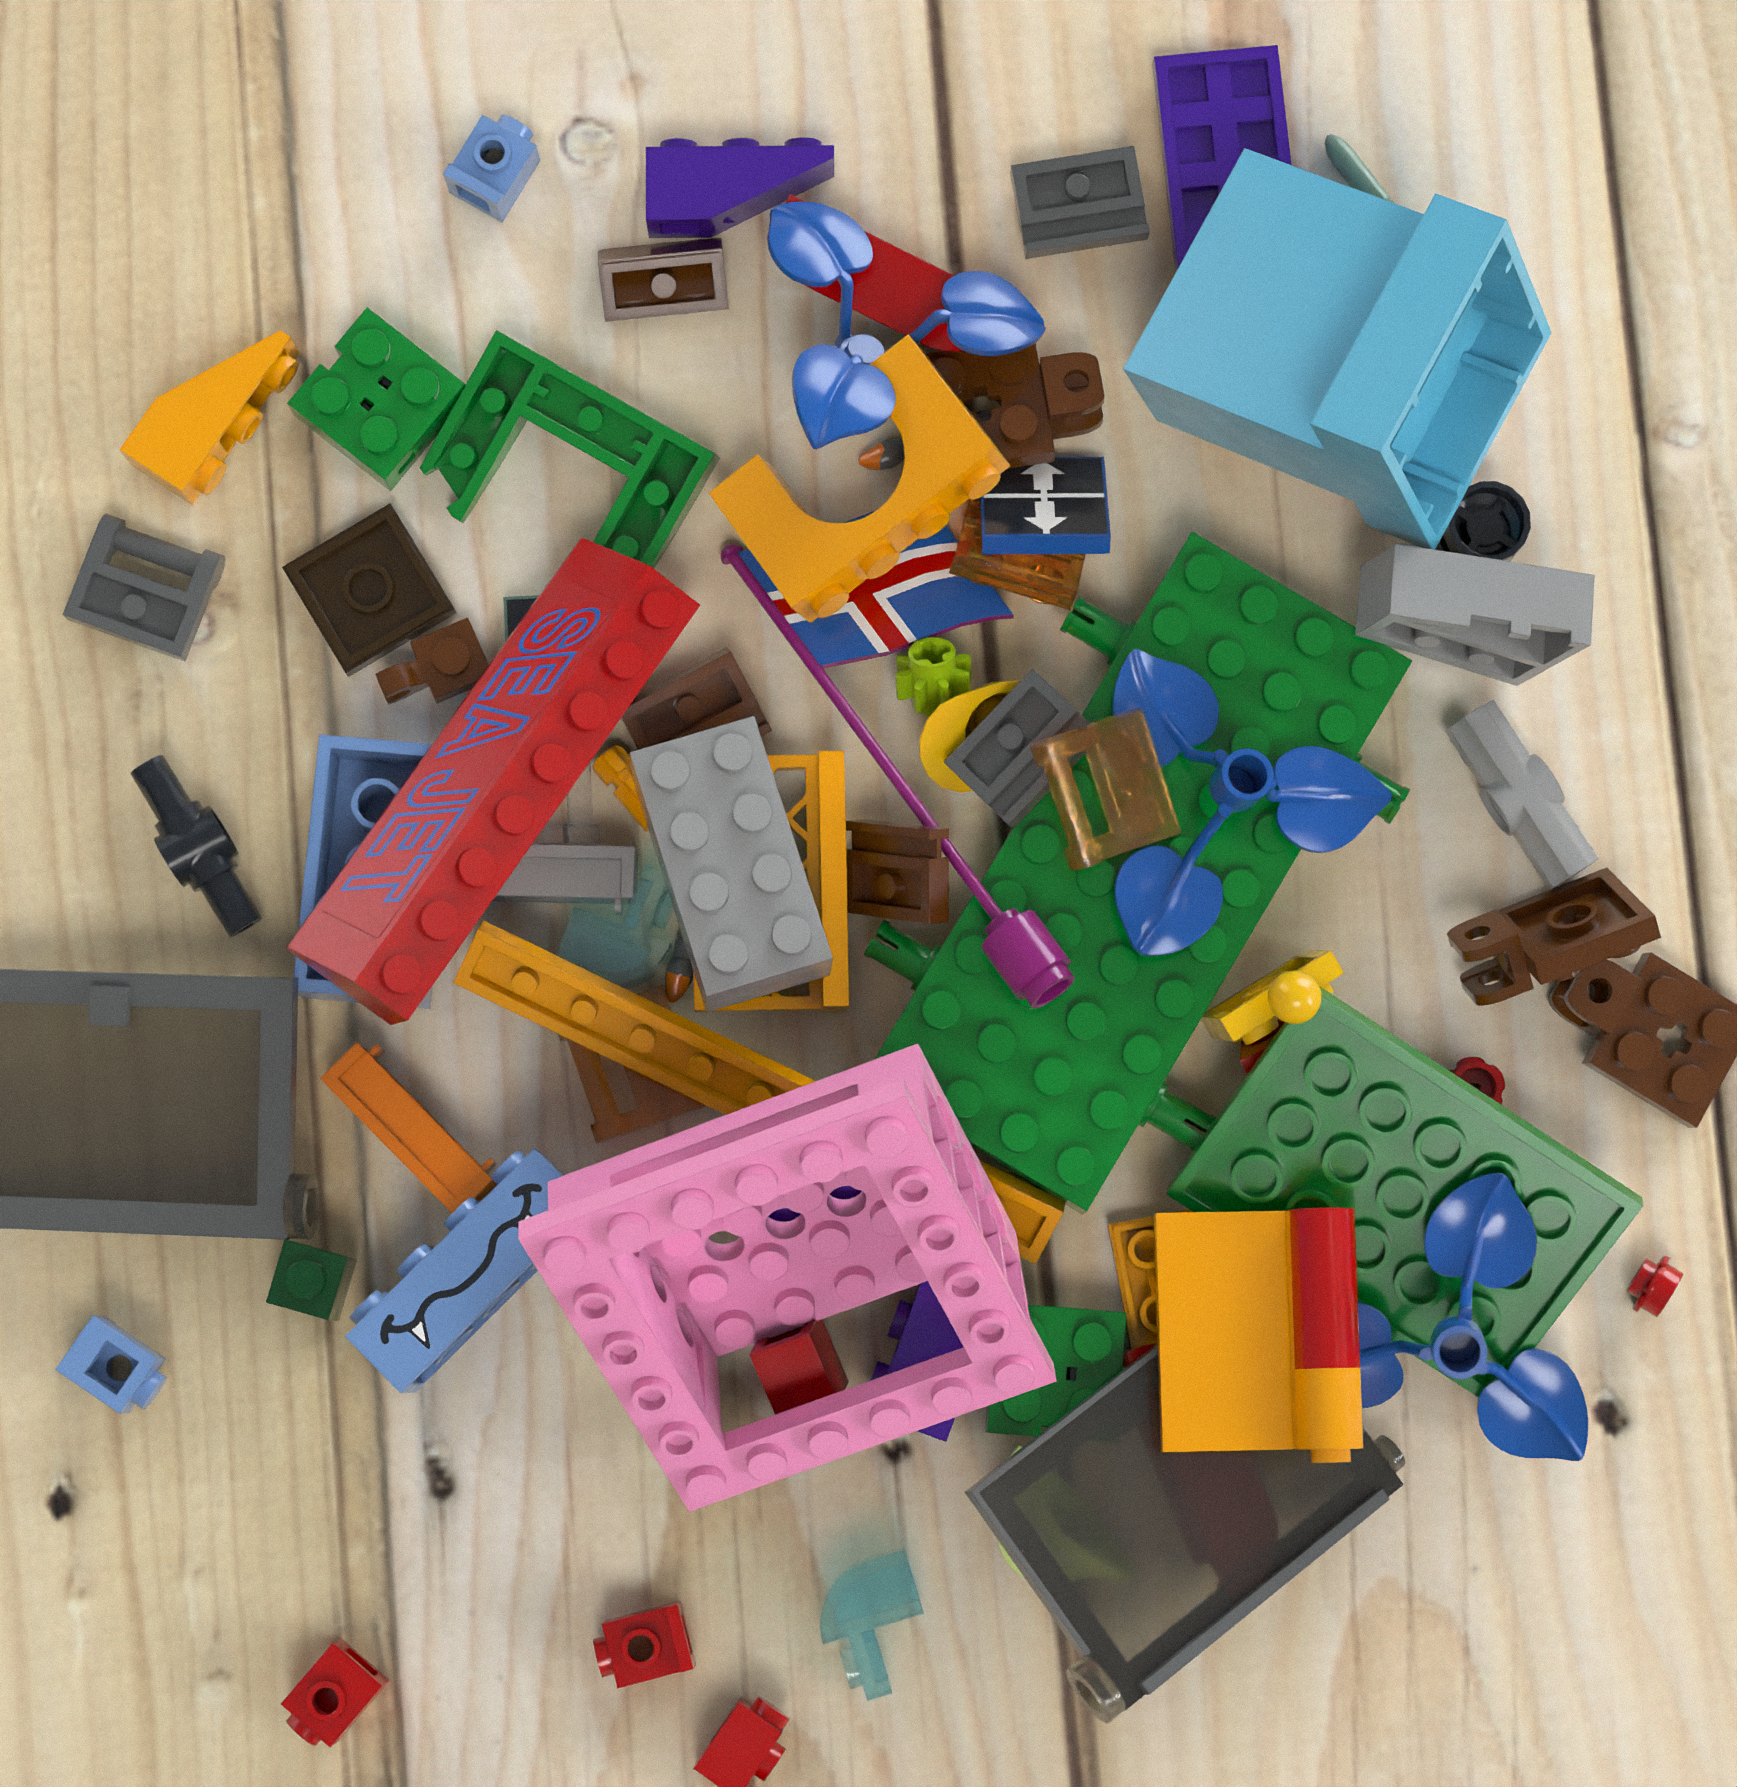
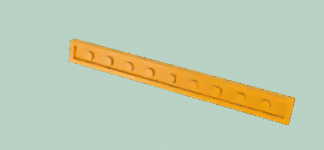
(675, 1049)

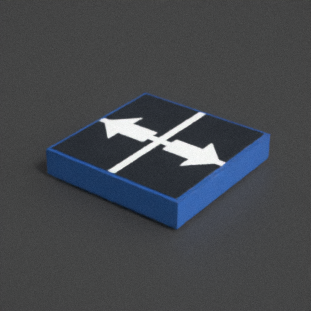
(1048, 509)

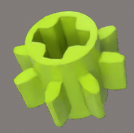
(932, 674)

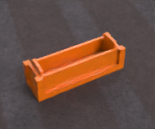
(407, 1128)

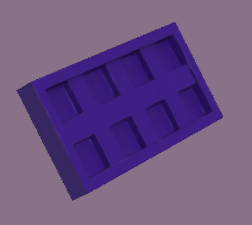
(1206, 117)

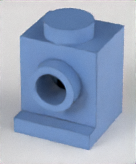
(498, 185)
(90, 1363)

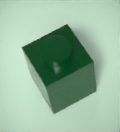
(311, 1280)

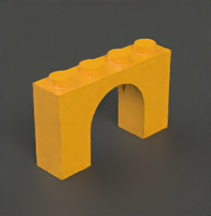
(824, 561)

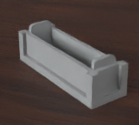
(574, 875)

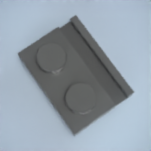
(1079, 202)
(998, 753)

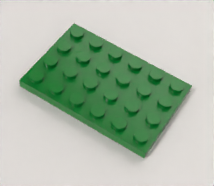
(1376, 1126)

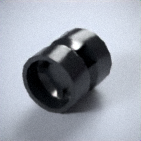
(1488, 523)

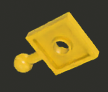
(1286, 992)

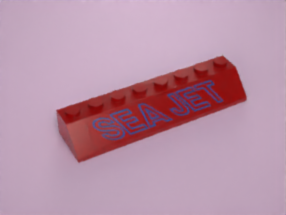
(492, 779)

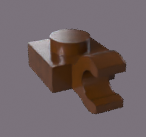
(446, 663)

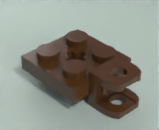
(1035, 399)
(1551, 936)
(1626, 1016)

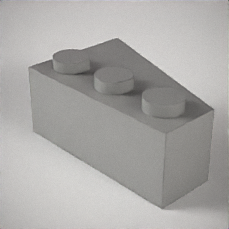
(1475, 610)

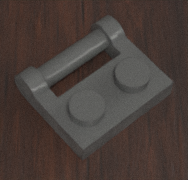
(138, 606)

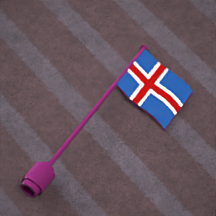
(881, 618)

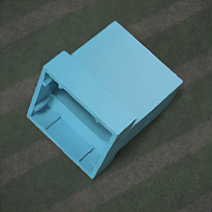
(1345, 341)

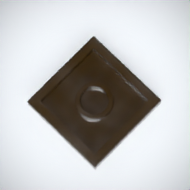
(369, 590)

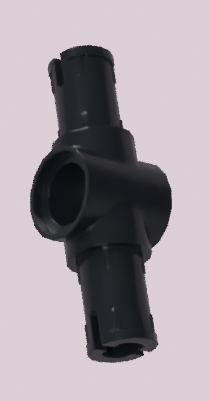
(196, 846)

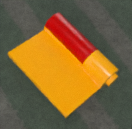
(1259, 1332)

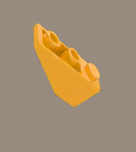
(201, 420)

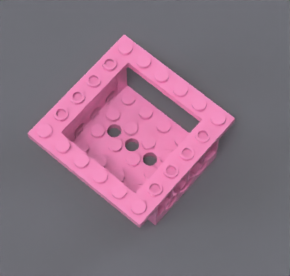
(663, 1301)

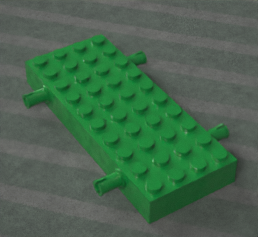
(1072, 1080)

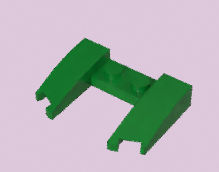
(523, 386)

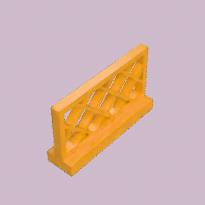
(826, 877)

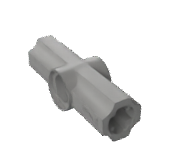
(1521, 794)

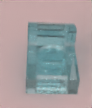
(624, 951)
(862, 1599)

